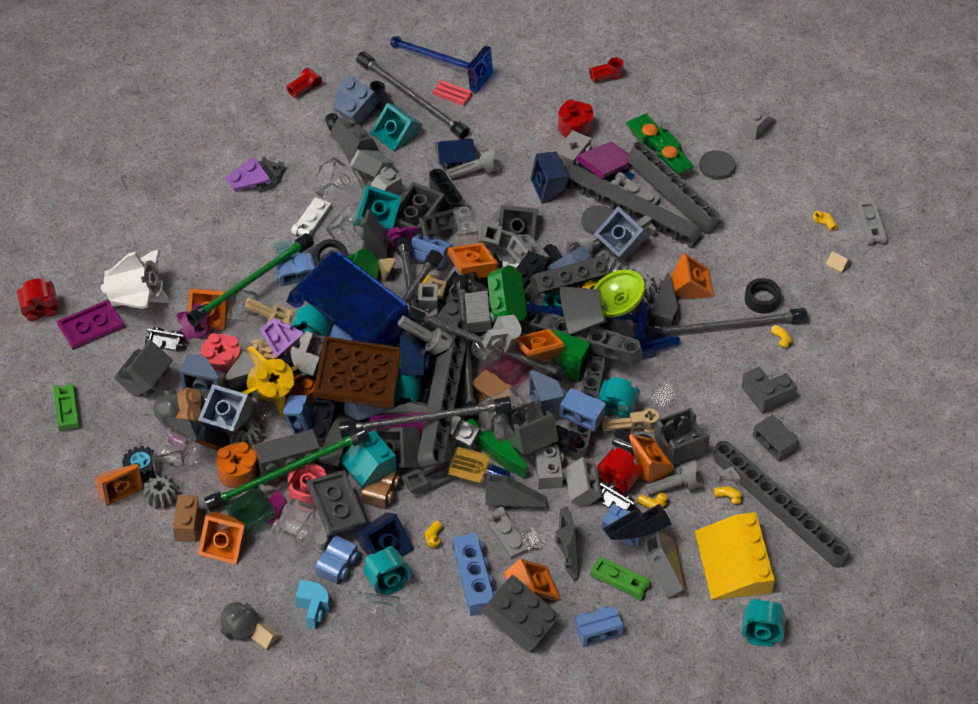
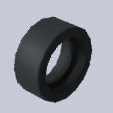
(326, 244)
(762, 306)

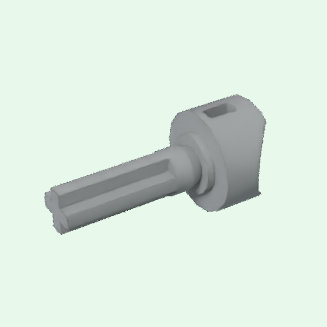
(485, 161)
(590, 244)
(433, 340)
(687, 477)

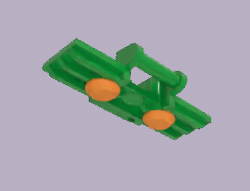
(662, 140)

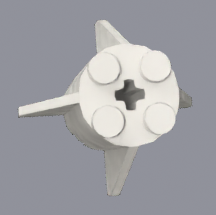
(135, 281)

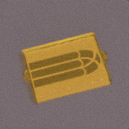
(468, 464)

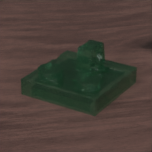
(251, 509)

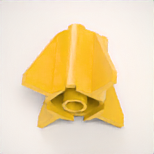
(259, 376)

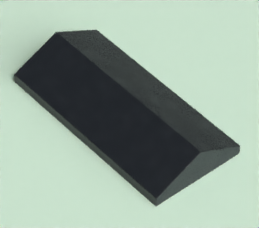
(200, 433)

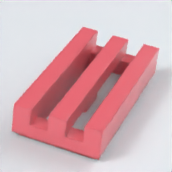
(451, 93)

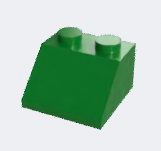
(573, 355)

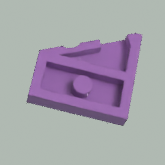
(248, 176)
(281, 337)

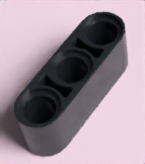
(440, 182)

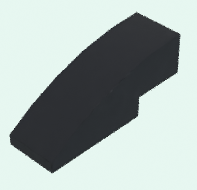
(638, 524)

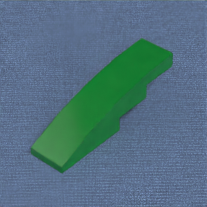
(500, 452)

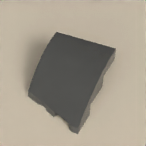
(582, 308)
(566, 542)

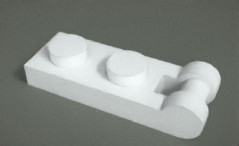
(312, 217)

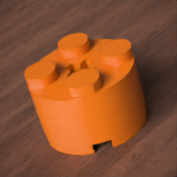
(236, 464)

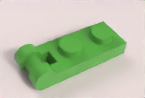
(65, 407)
(620, 578)

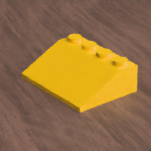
(735, 557)

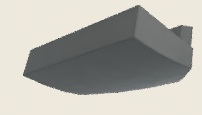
(273, 171)

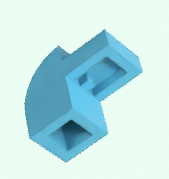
(312, 597)

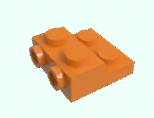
(473, 259)

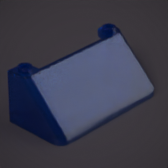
(352, 300)

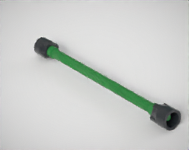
(199, 314)
(218, 499)

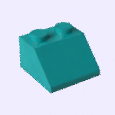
(395, 127)
(381, 204)
(369, 460)

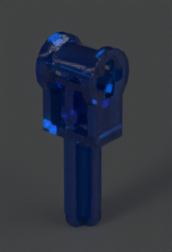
(649, 347)

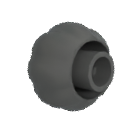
(166, 406)
(238, 621)

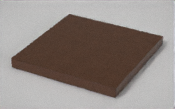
(357, 372)

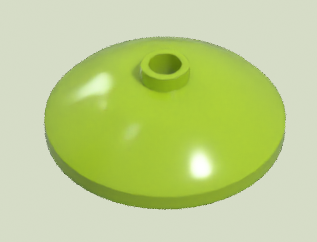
(621, 292)

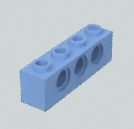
(463, 548)

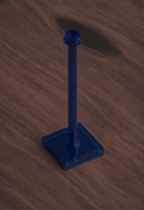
(479, 69)
(637, 317)

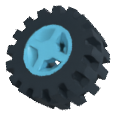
(142, 457)

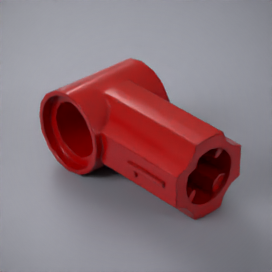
(612, 69)
(306, 80)

